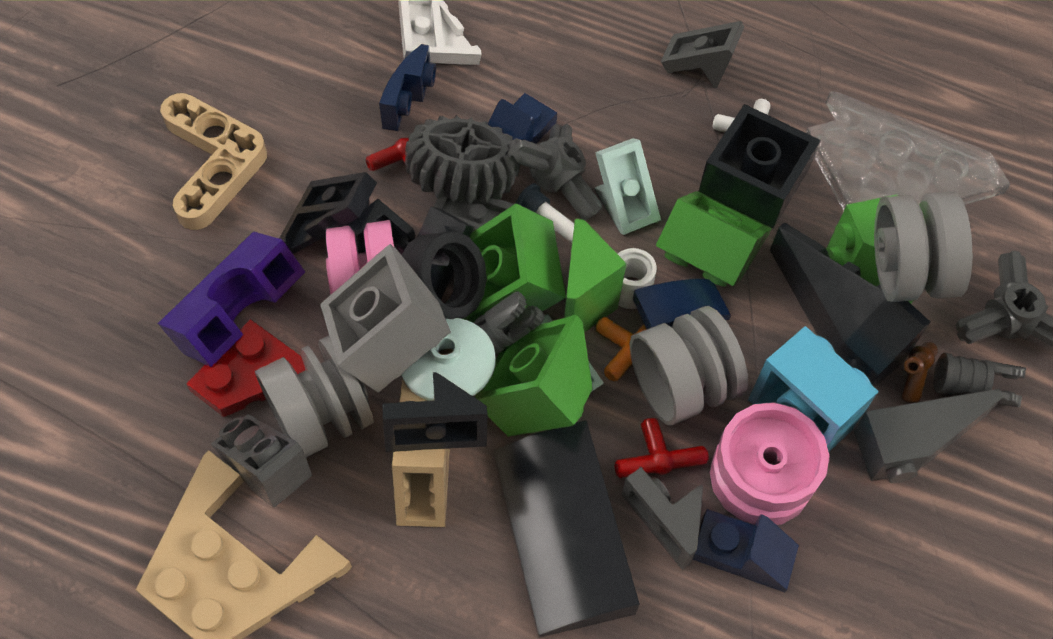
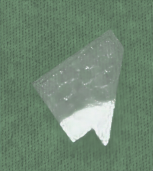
(885, 155)

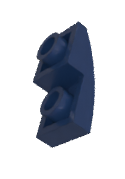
(406, 85)
(672, 299)

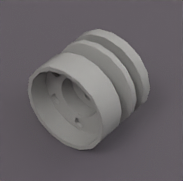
(688, 365)
(314, 397)

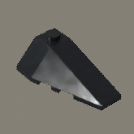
(846, 308)

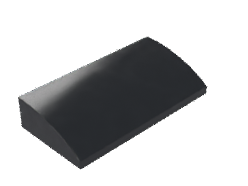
(565, 530)

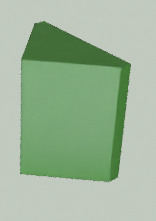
(593, 278)

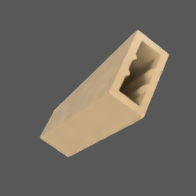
(420, 479)

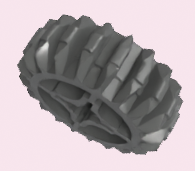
(460, 159)

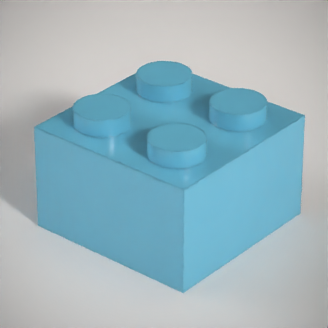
(817, 383)

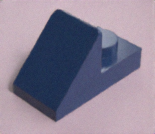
(525, 119)
(747, 550)

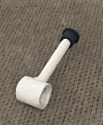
(639, 262)

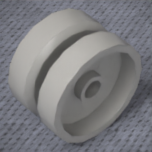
(923, 246)

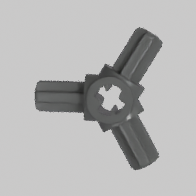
(558, 167)
(1014, 311)

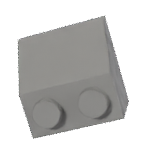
(383, 320)

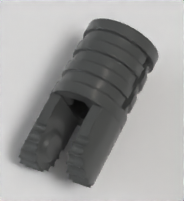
(509, 321)
(967, 376)

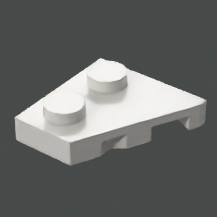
(433, 25)

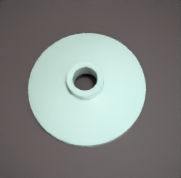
(467, 366)

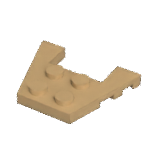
(212, 580)

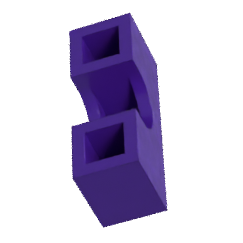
(205, 318)

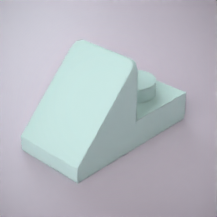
(627, 186)

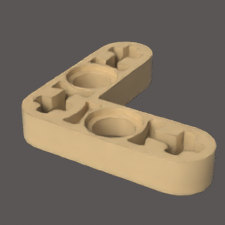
(224, 157)

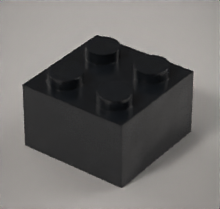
(758, 165)

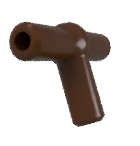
(917, 365)

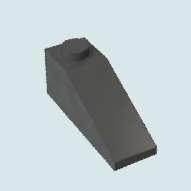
(909, 436)

